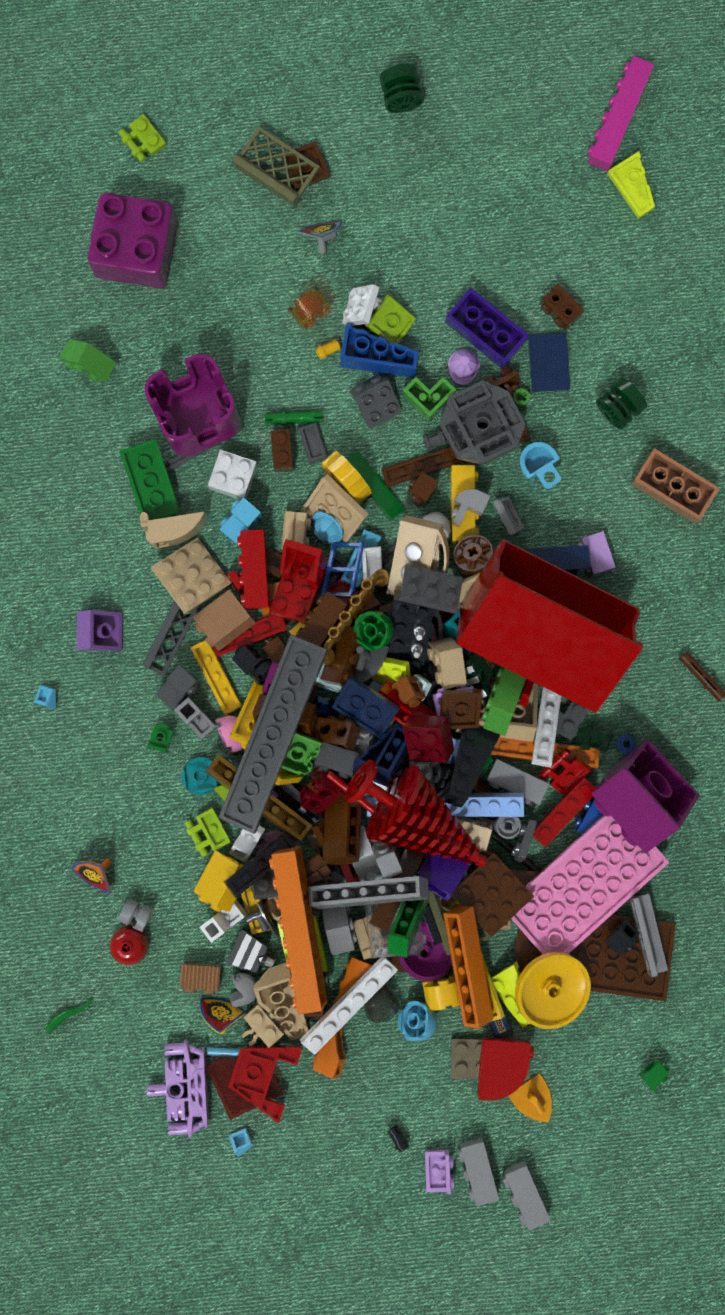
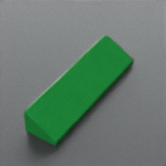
(379, 491)

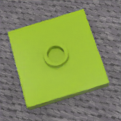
(390, 320)

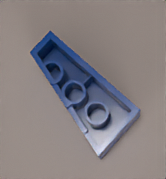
(376, 354)

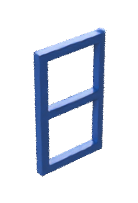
(330, 568)

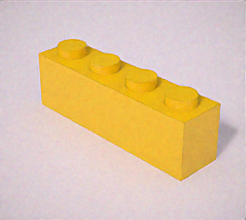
(463, 478)

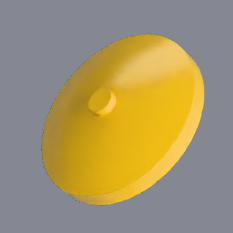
(552, 990)

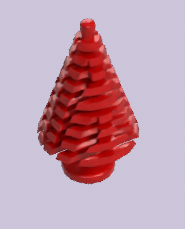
(412, 815)

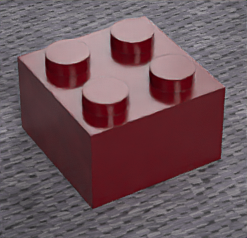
(428, 738)

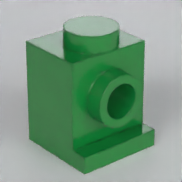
(163, 745)
(655, 1074)

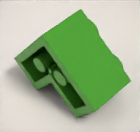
(87, 359)
(428, 401)

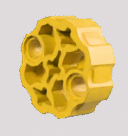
(346, 476)

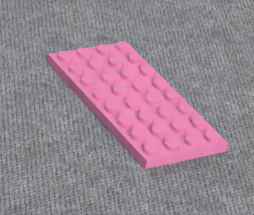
(585, 887)

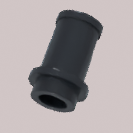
(398, 1139)

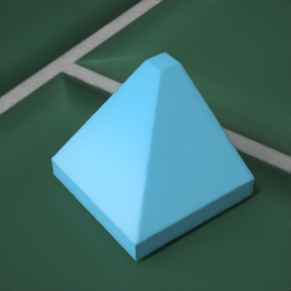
(46, 697)
(240, 1141)

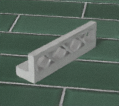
(649, 934)

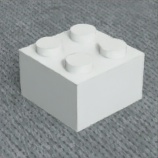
(232, 475)

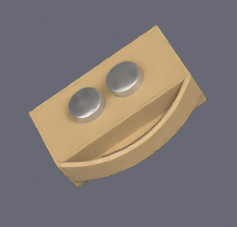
(418, 546)

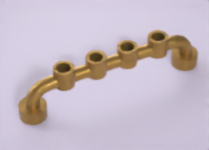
(379, 578)

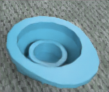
(327, 528)

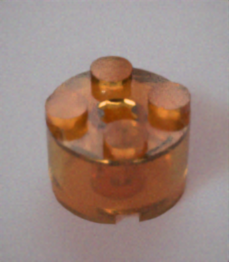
(309, 308)

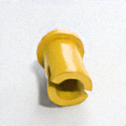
(327, 349)

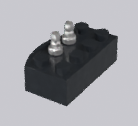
(412, 632)

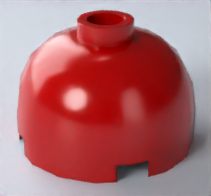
(136, 941)

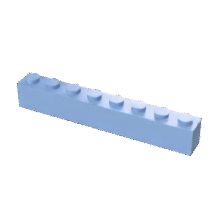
(484, 805)

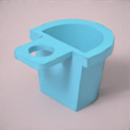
(537, 460)

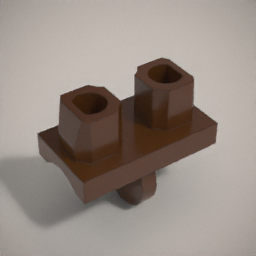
(508, 381)

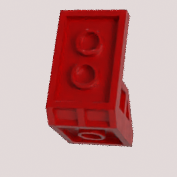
(301, 578)

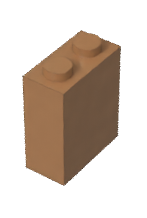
(223, 620)

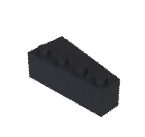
(469, 758)

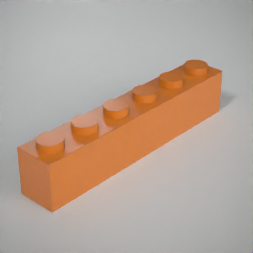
(468, 966)

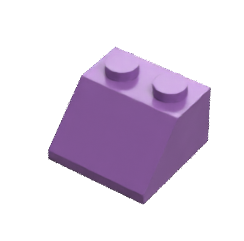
(99, 631)

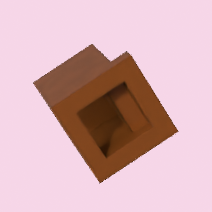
(409, 690)

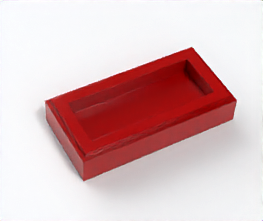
(526, 693)

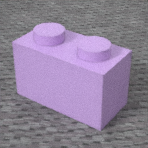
(600, 554)

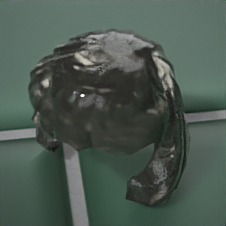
(382, 1005)

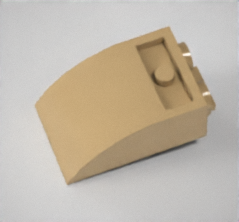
(172, 530)

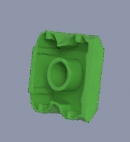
(301, 754)

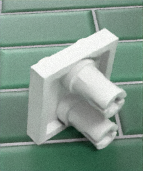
(361, 305)

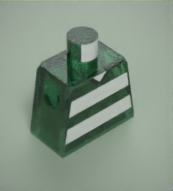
(478, 673)

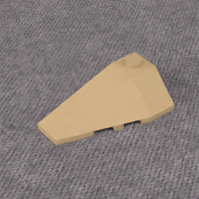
(276, 997)

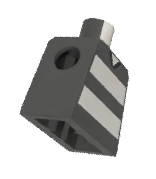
(249, 952)

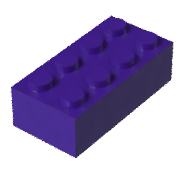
(486, 328)

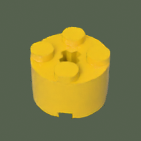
(441, 993)

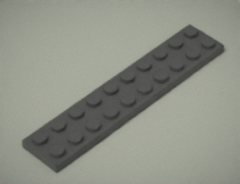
(273, 733)

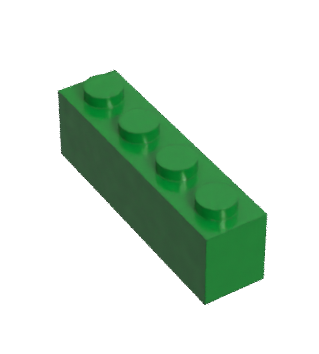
(406, 926)

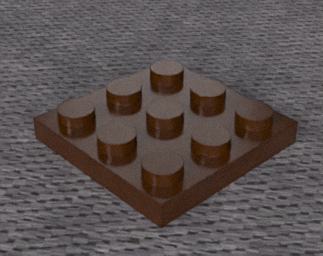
(493, 894)

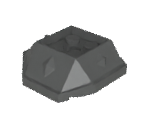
(484, 405)

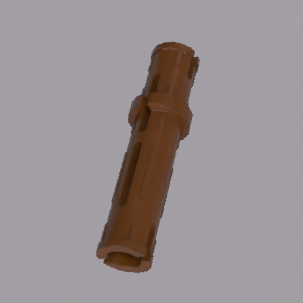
(700, 674)

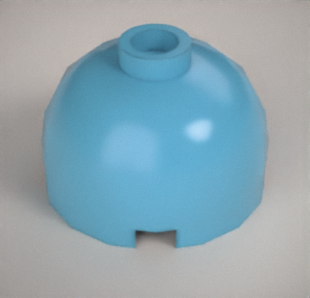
(417, 1021)

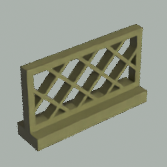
(264, 178)
(437, 911)

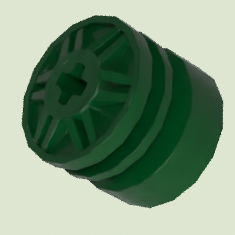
(401, 88)
(621, 403)

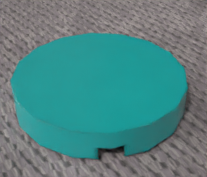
(196, 779)

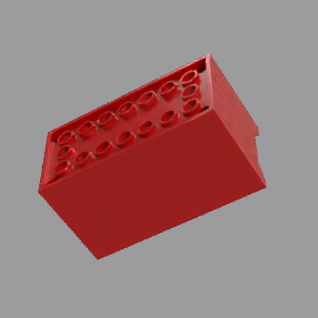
(549, 626)

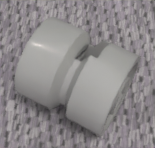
(507, 826)
(135, 915)

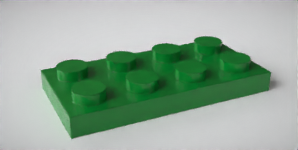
(149, 480)

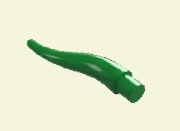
(58, 1018)

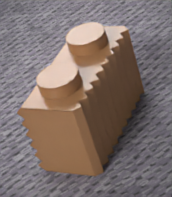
(201, 977)

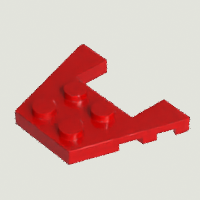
(254, 1073)

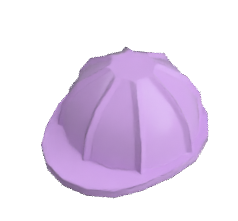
(463, 366)

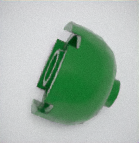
(374, 630)

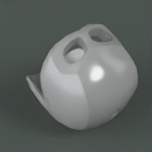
(244, 983)

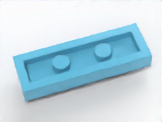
(370, 540)

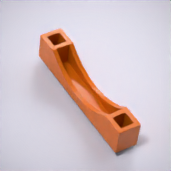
(331, 1056)

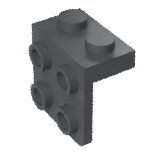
(376, 400)

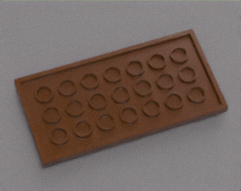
(607, 970)

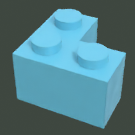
(243, 518)

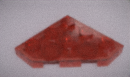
(235, 1105)

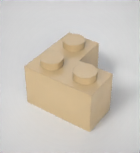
(449, 663)
(478, 829)

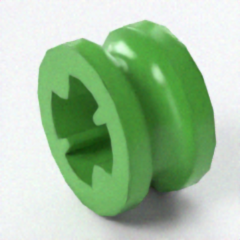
(521, 403)

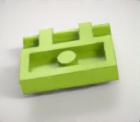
(146, 134)
(212, 829)

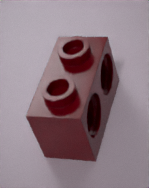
(319, 793)

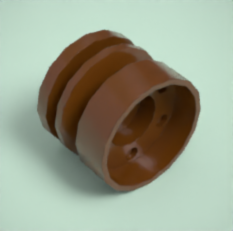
(472, 555)

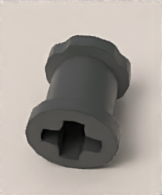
(434, 440)

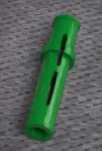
(293, 417)

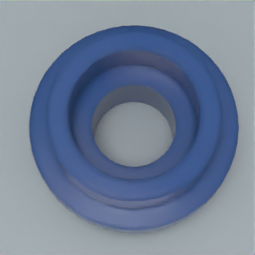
(619, 743)

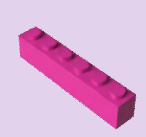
(620, 114)

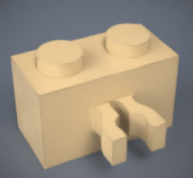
(263, 1025)

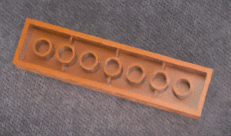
(299, 930)

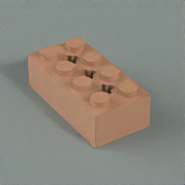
(686, 482)

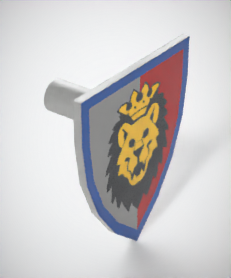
(322, 232)

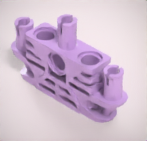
(196, 1084)

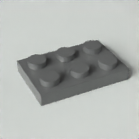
(431, 588)

